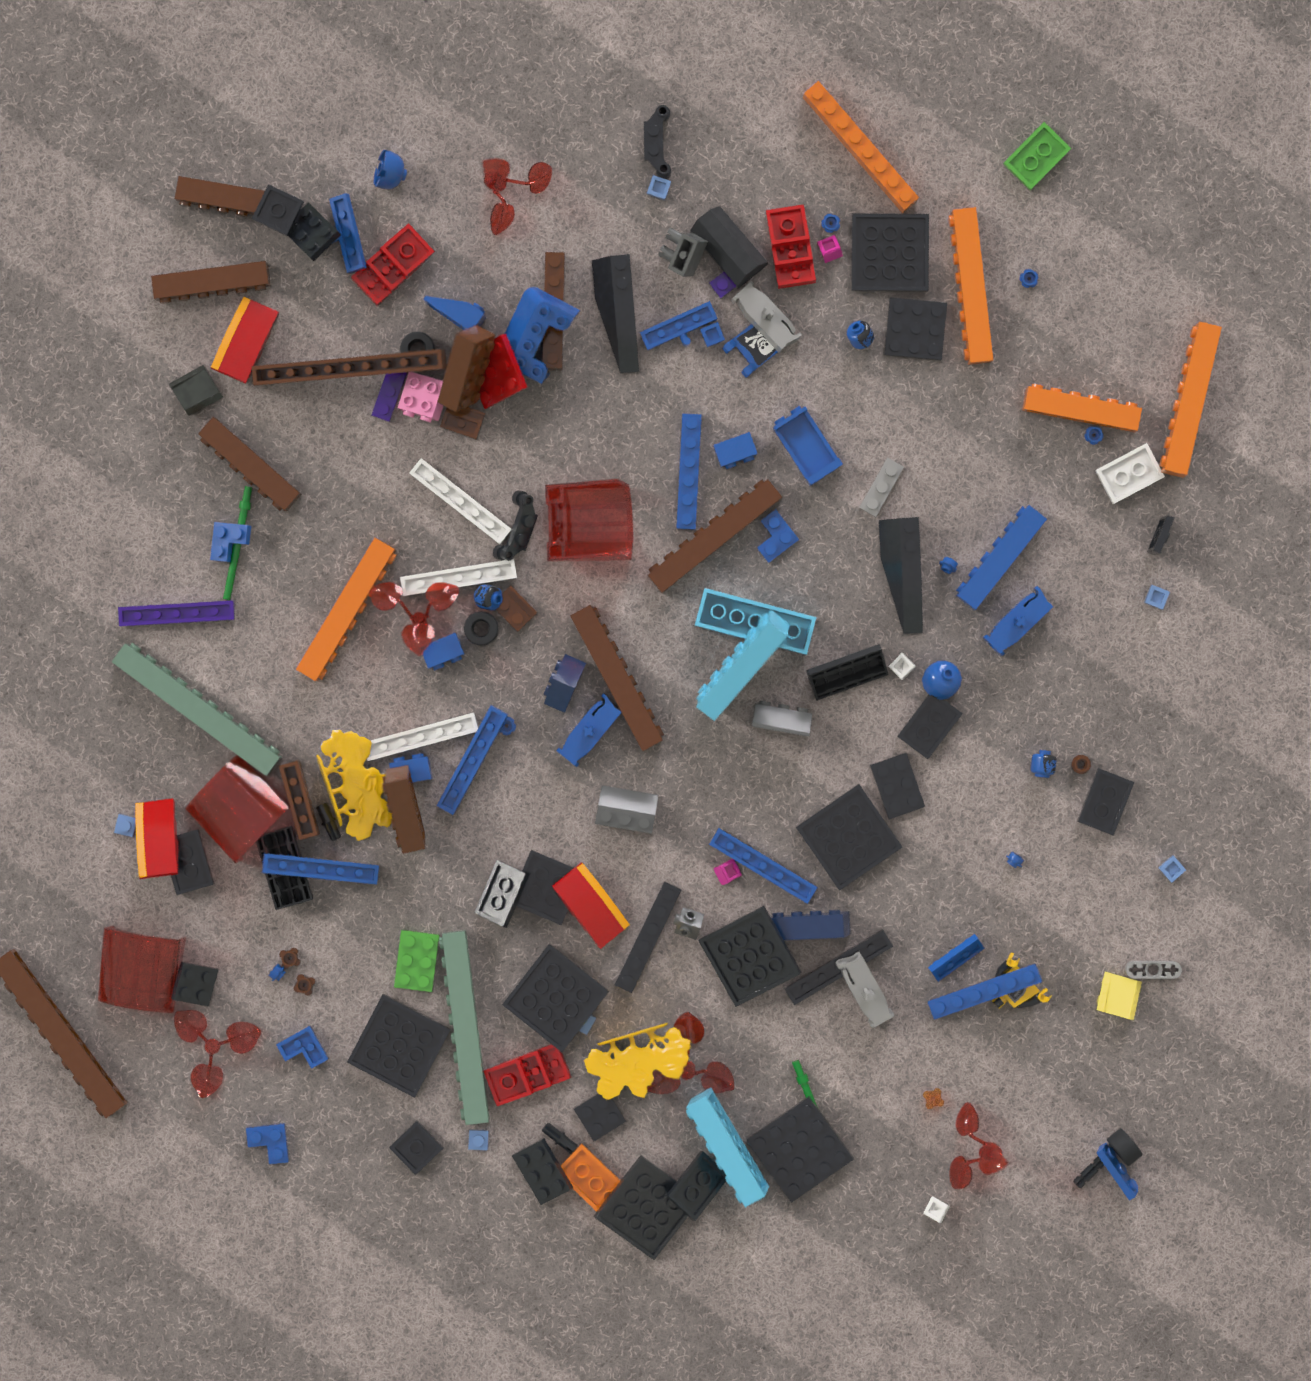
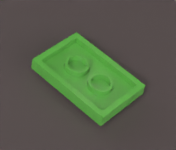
(1036, 156)
(416, 960)

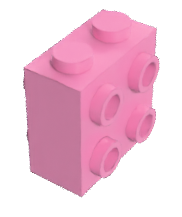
(421, 397)

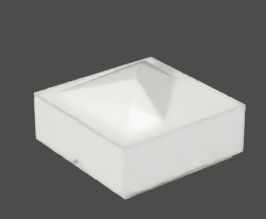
(902, 666)
(936, 1209)

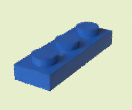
(956, 957)
(1117, 1171)

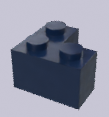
(563, 682)

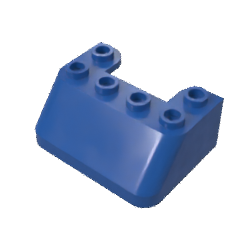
(529, 325)

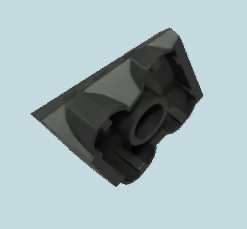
(195, 390)

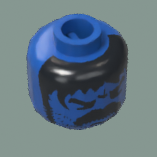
(860, 335)
(487, 597)
(1043, 764)

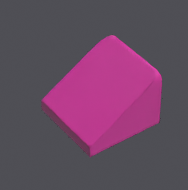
(830, 249)
(727, 872)

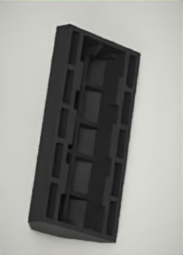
(729, 246)
(847, 672)
(284, 889)

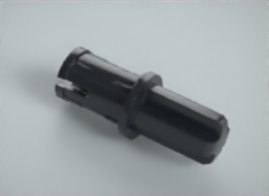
(328, 821)
(559, 1138)

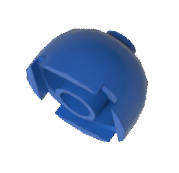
(389, 171)
(942, 679)

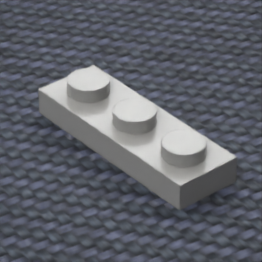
(881, 487)

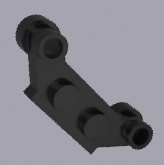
(654, 141)
(521, 528)

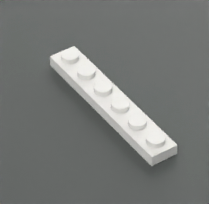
(460, 501)
(460, 576)
(423, 736)

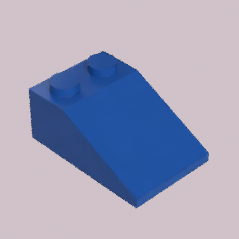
(458, 312)

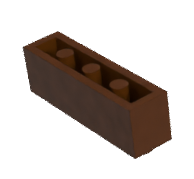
(299, 799)

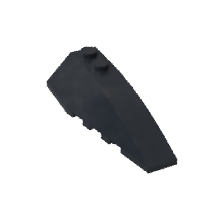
(616, 306)
(902, 566)

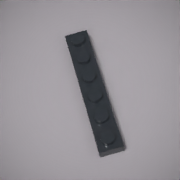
(648, 937)
(830, 972)

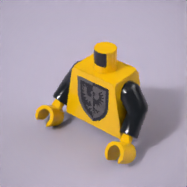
(1022, 998)

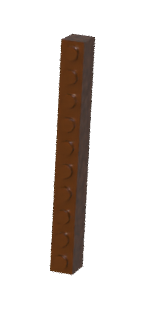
(349, 367)
(60, 1034)

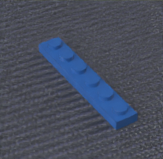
(689, 471)
(472, 760)
(763, 865)
(320, 869)
(985, 991)

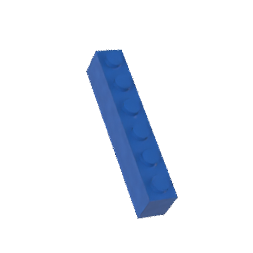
(1001, 557)

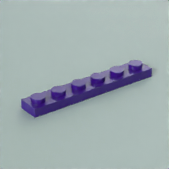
(176, 613)

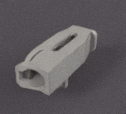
(766, 317)
(865, 989)

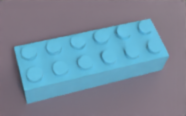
(738, 615)
(742, 665)
(727, 1147)

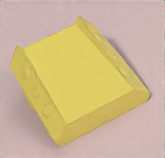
(1119, 995)

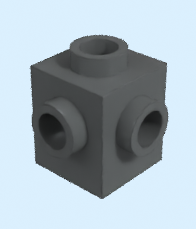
(688, 923)

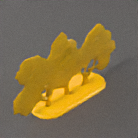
(360, 785)
(635, 1065)

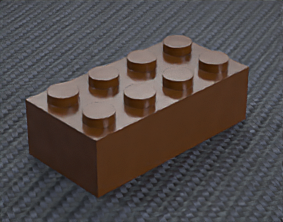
(466, 368)
(404, 809)

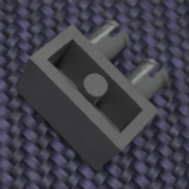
(687, 253)

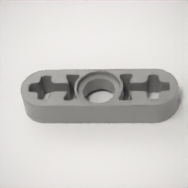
(1167, 975)

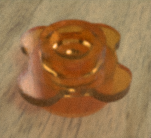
(932, 1103)

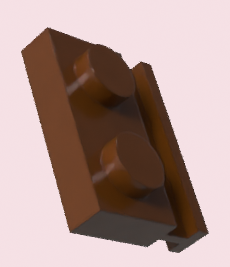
(464, 422)
(515, 609)

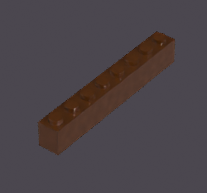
(714, 536)
(616, 677)

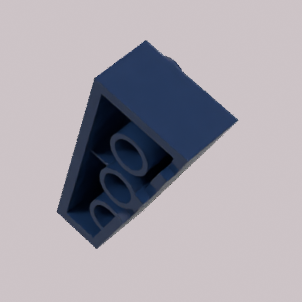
(813, 925)

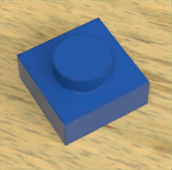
(712, 334)

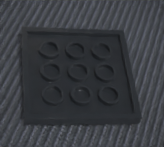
(890, 252)
(849, 837)
(749, 956)
(555, 998)
(398, 1045)
(800, 1149)
(641, 1210)

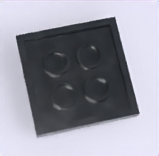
(915, 328)
(538, 892)

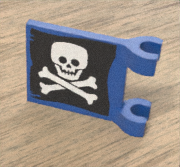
(752, 347)

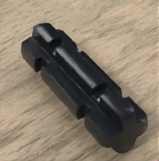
(1088, 1172)

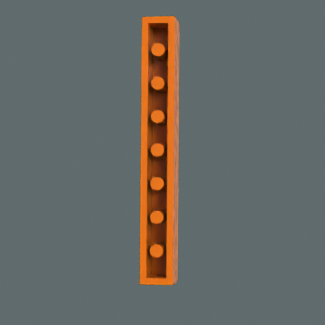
(860, 147)
(972, 285)
(1190, 400)
(346, 610)

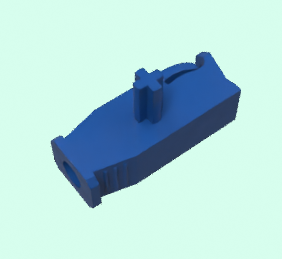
(1018, 621)
(589, 731)

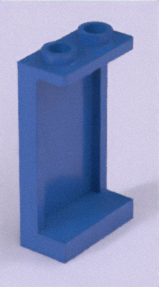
(806, 445)

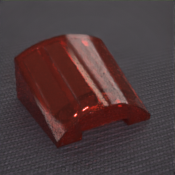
(589, 521)
(237, 807)
(139, 970)

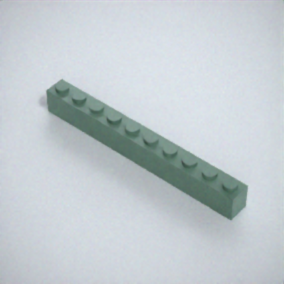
(197, 709)
(465, 1027)

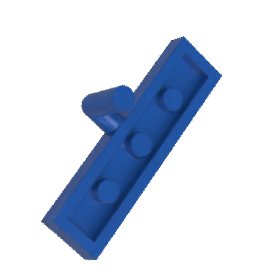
(349, 238)
(679, 326)

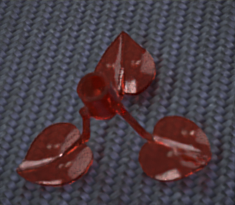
(495, 179)
(419, 633)
(241, 1037)
(715, 1077)
(991, 1155)

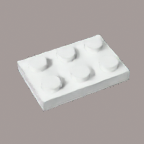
(1129, 473)

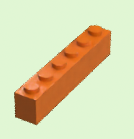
(1082, 409)

